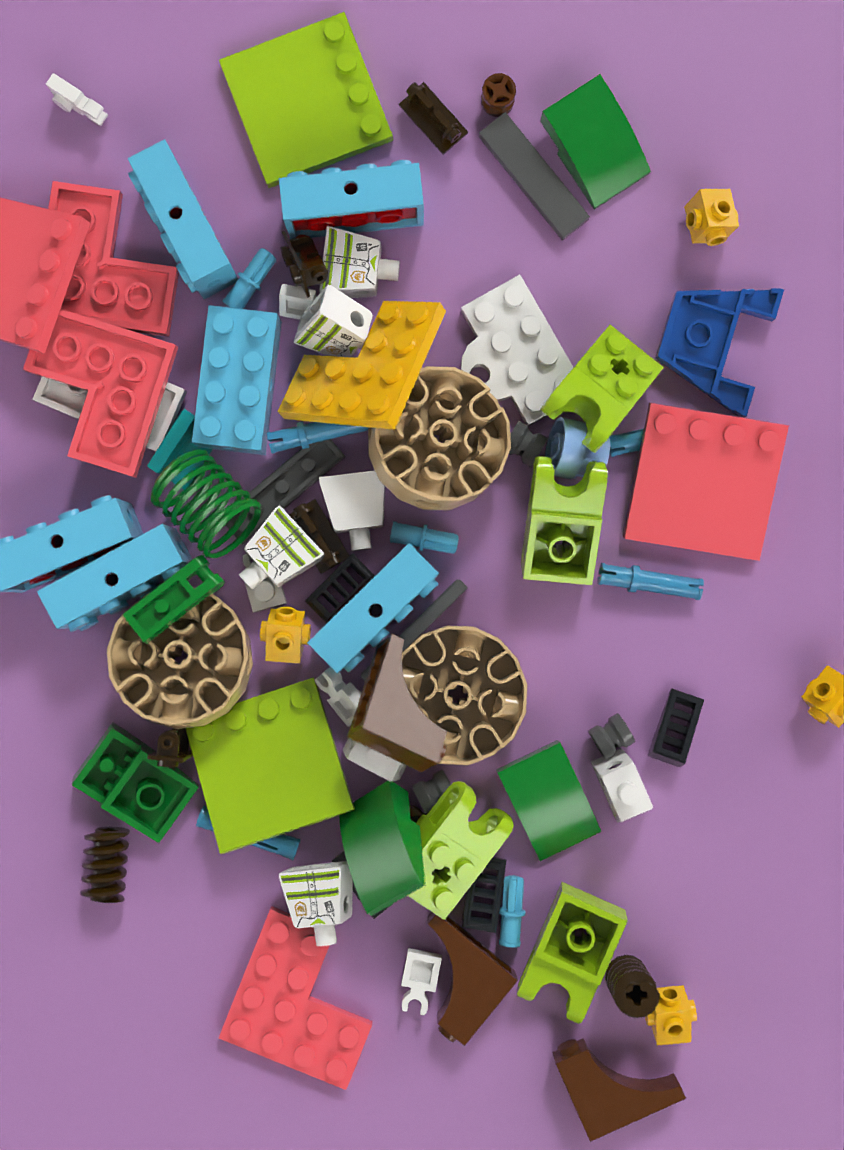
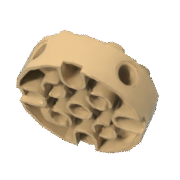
(471, 435)
(489, 676)
(187, 692)

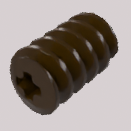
(106, 864)
(631, 986)

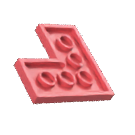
(110, 288)
(123, 383)
(281, 1019)

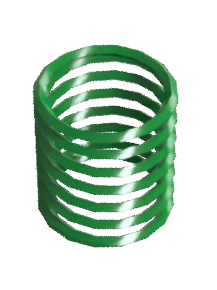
(219, 516)

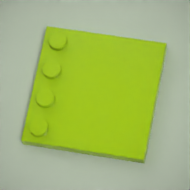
(306, 99)
(269, 767)

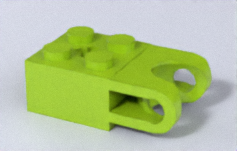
(604, 386)
(564, 515)
(455, 848)
(570, 959)

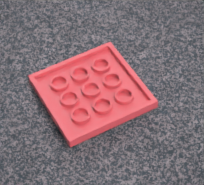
(35, 269)
(705, 481)

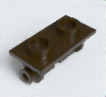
(432, 117)
(303, 261)
(318, 528)
(172, 748)

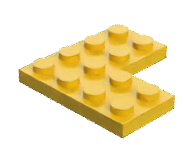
(378, 382)

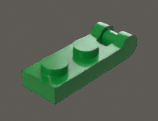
(172, 599)

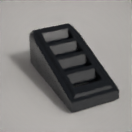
(359, 567)
(676, 759)
(480, 923)

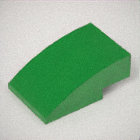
(595, 141)
(132, 785)
(549, 800)
(383, 847)

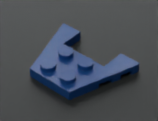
(700, 337)

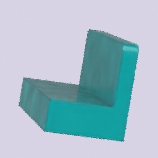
(174, 445)

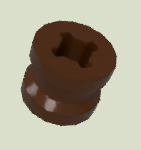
(499, 86)

